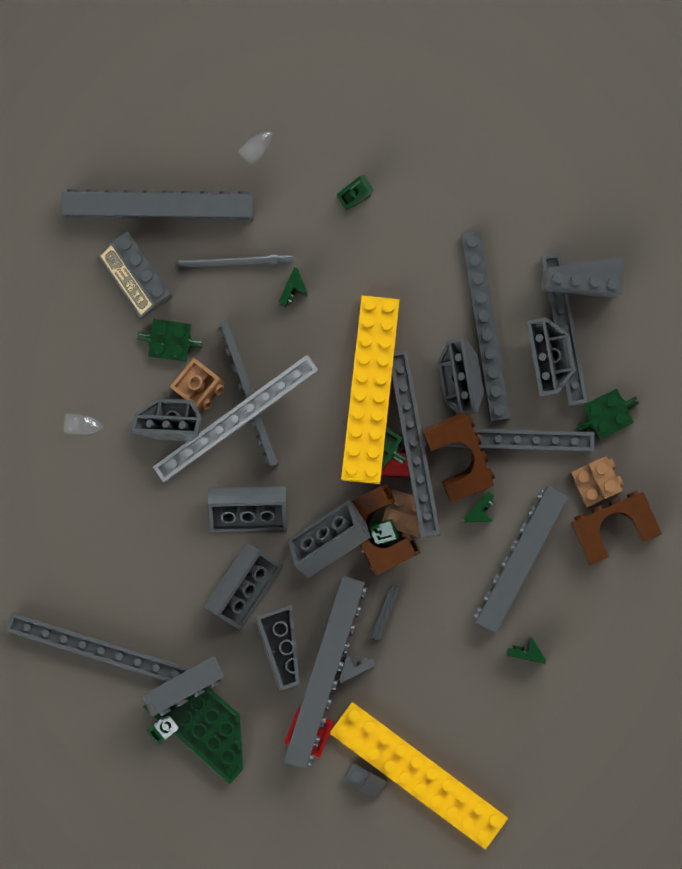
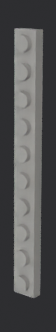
(236, 418)

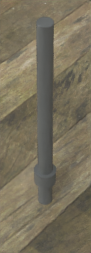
(273, 259)

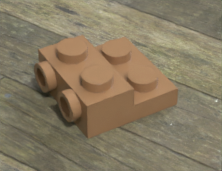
(198, 385)
(597, 481)
(403, 514)

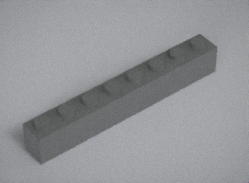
(521, 559)

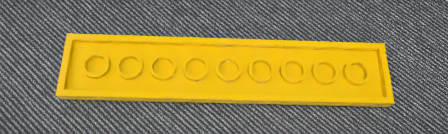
(370, 390)
(418, 775)

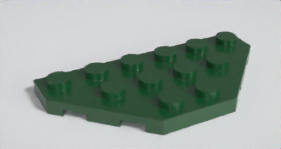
(211, 732)

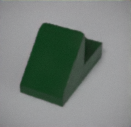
(355, 192)
(294, 283)
(476, 513)
(533, 652)

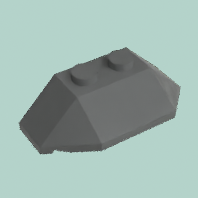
(551, 355)
(460, 376)
(168, 420)

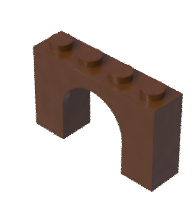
(477, 475)
(588, 527)
(381, 556)

